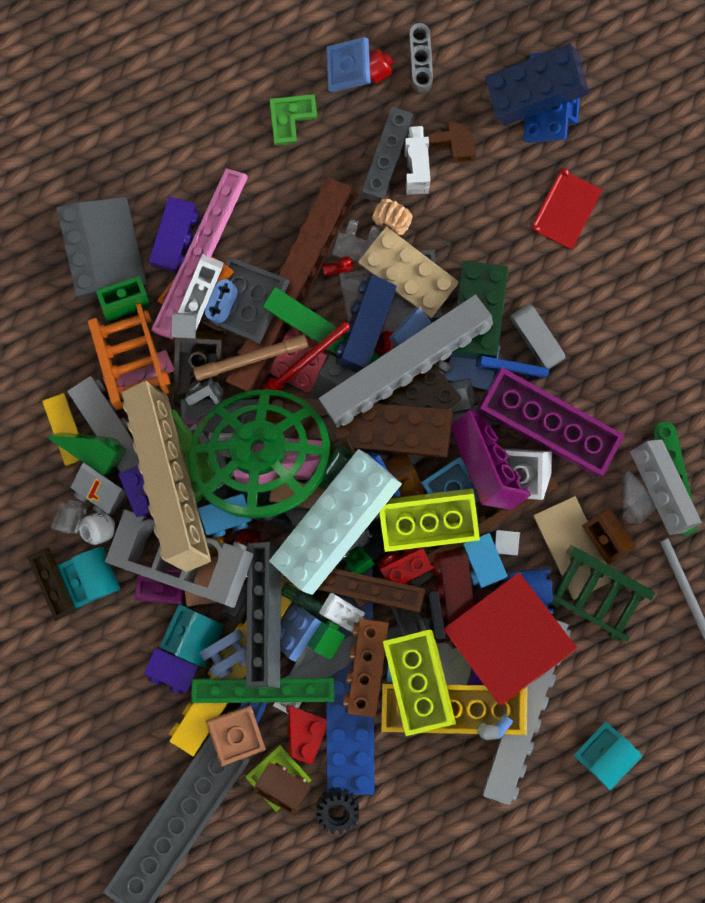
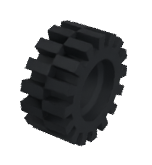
(337, 823)

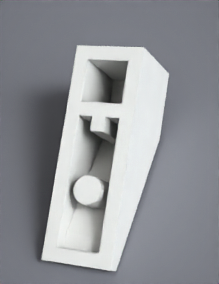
(201, 287)

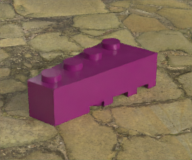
(486, 462)

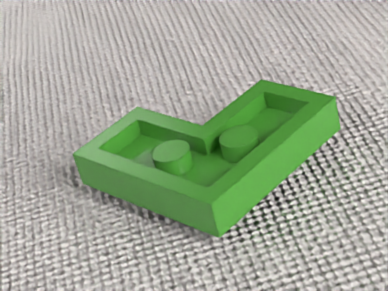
(287, 111)

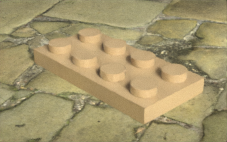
(416, 276)

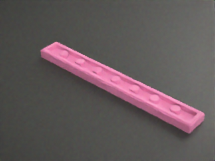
(202, 243)

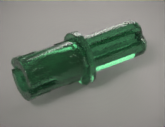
(302, 599)

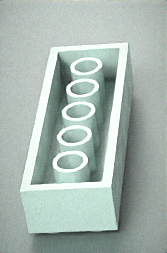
(335, 522)

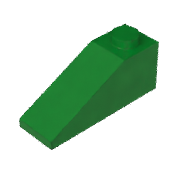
(96, 451)

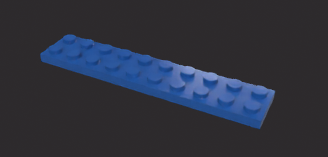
(349, 735)

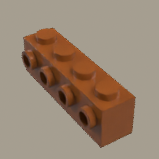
(366, 667)

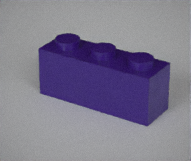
(174, 234)

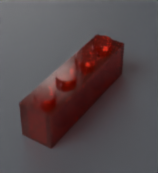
(452, 585)

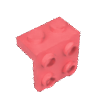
(307, 376)

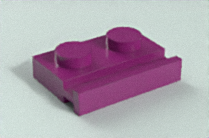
(155, 591)

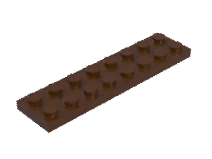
(379, 429)

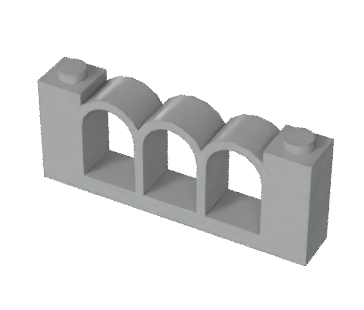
(227, 576)

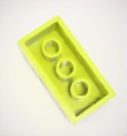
(429, 520)
(419, 682)

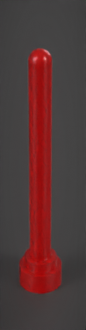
(277, 383)

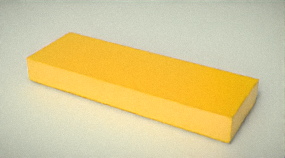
(61, 421)

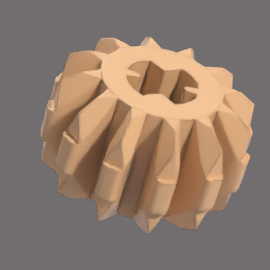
(393, 216)

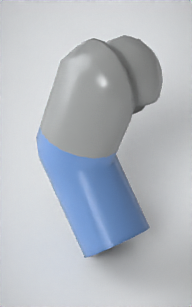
(496, 731)

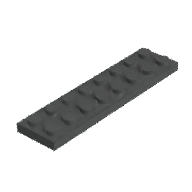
(174, 828)

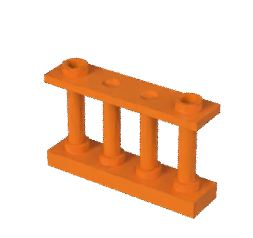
(106, 352)

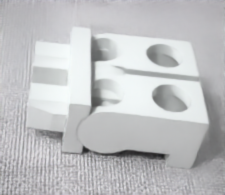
(417, 161)

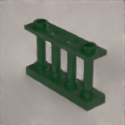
(618, 582)

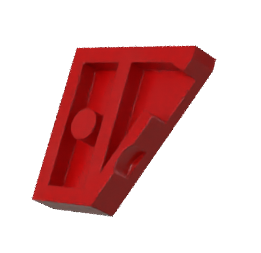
(304, 734)

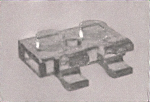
(351, 246)

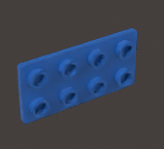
(551, 123)

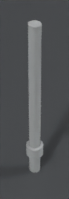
(684, 585)

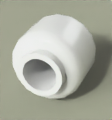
(97, 528)

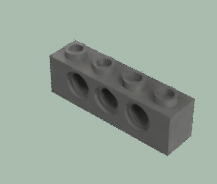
(387, 155)

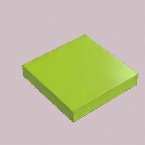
(279, 756)

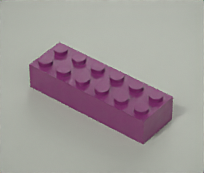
(550, 422)

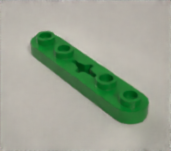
(668, 433)

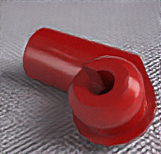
(344, 266)

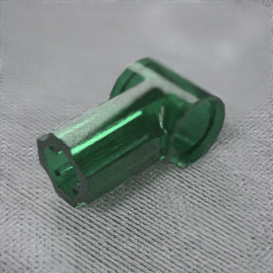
(335, 464)

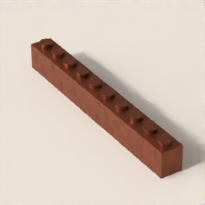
(301, 269)

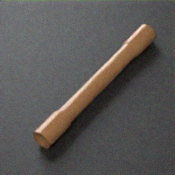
(287, 346)

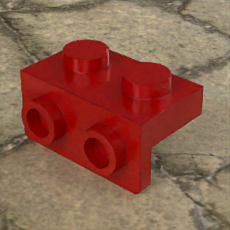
(404, 565)

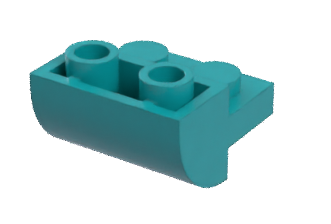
(88, 577)
(191, 634)
(608, 755)

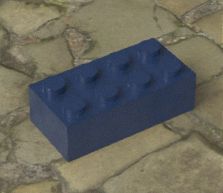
(537, 84)

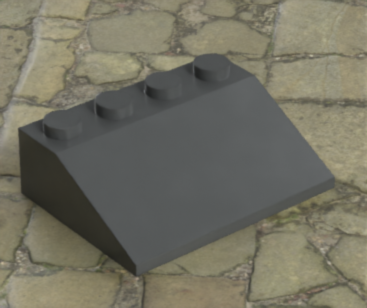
(100, 244)

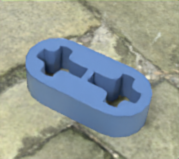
(221, 301)

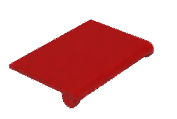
(566, 209)

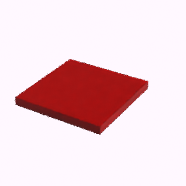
(510, 639)

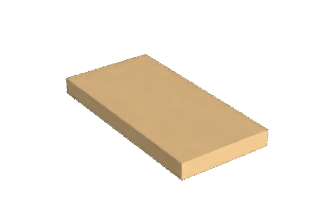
(560, 528)

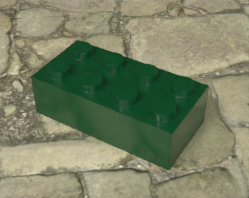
(489, 285)

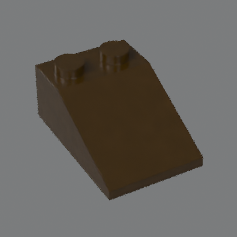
(192, 353)

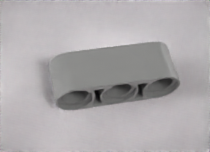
(416, 48)
(537, 336)

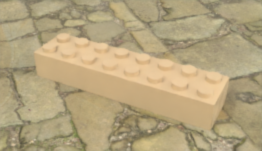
(165, 477)

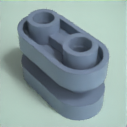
(222, 667)

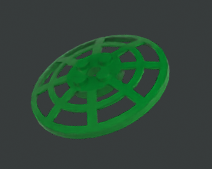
(262, 461)

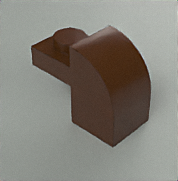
(458, 138)

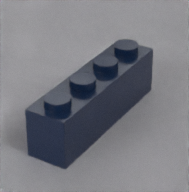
(366, 323)

